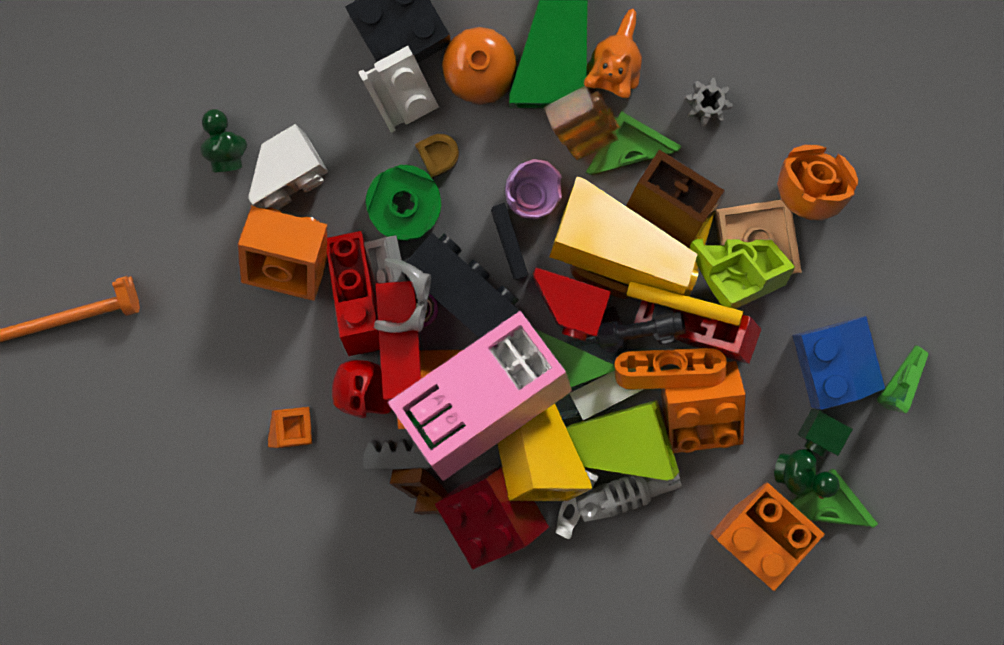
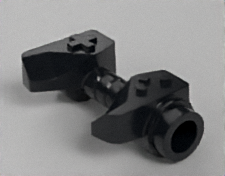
(664, 326)

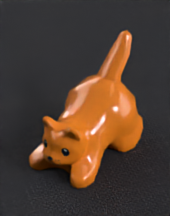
(616, 61)

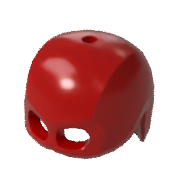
(359, 389)

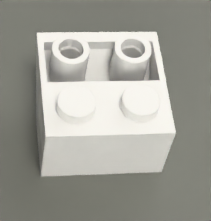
(284, 167)

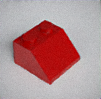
(572, 303)

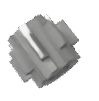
(708, 91)

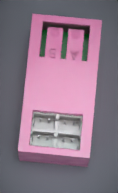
(481, 395)

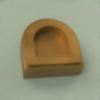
(438, 153)

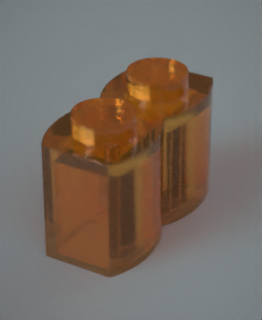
(583, 122)

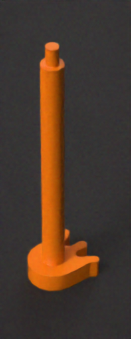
(125, 299)

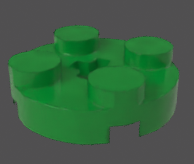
(395, 183)

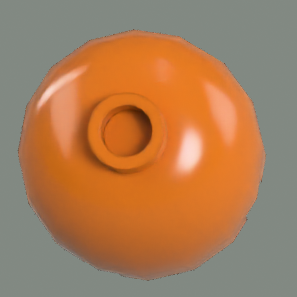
(479, 65)
(816, 183)

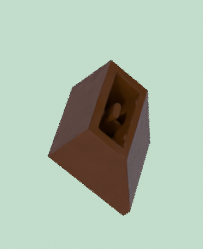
(675, 198)

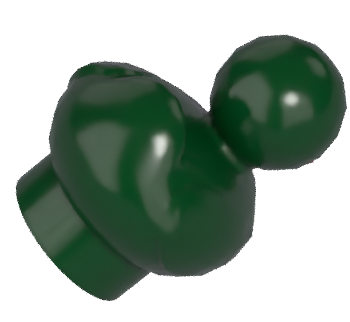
(222, 147)
(800, 476)

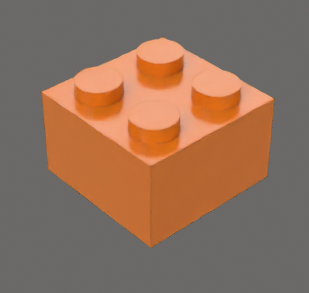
(283, 252)

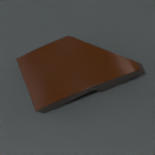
(421, 486)

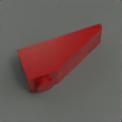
(703, 332)

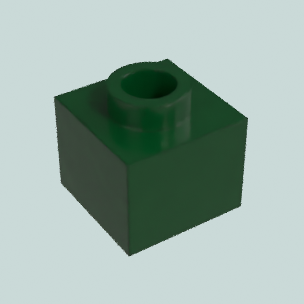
(824, 433)

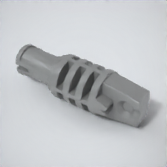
(622, 495)

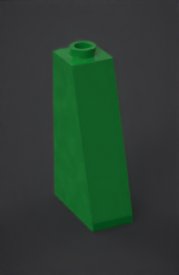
(553, 55)

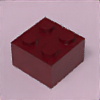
(486, 521)

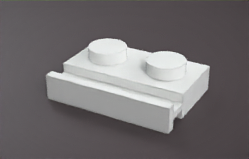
(399, 89)

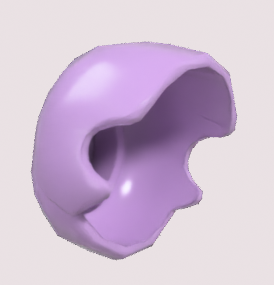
(533, 189)

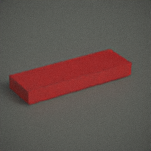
(397, 350)

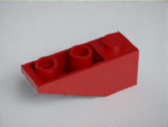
(353, 293)

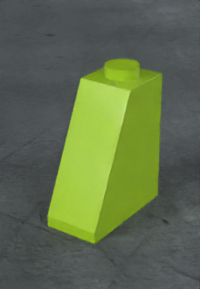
(626, 442)

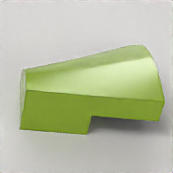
(741, 269)

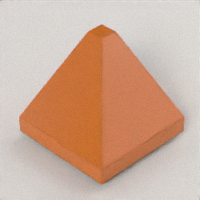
(290, 428)

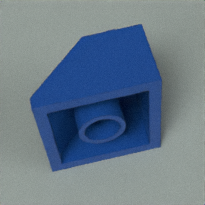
(839, 363)

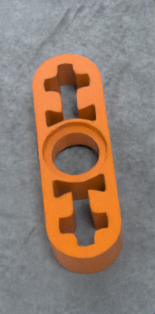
(680, 357)

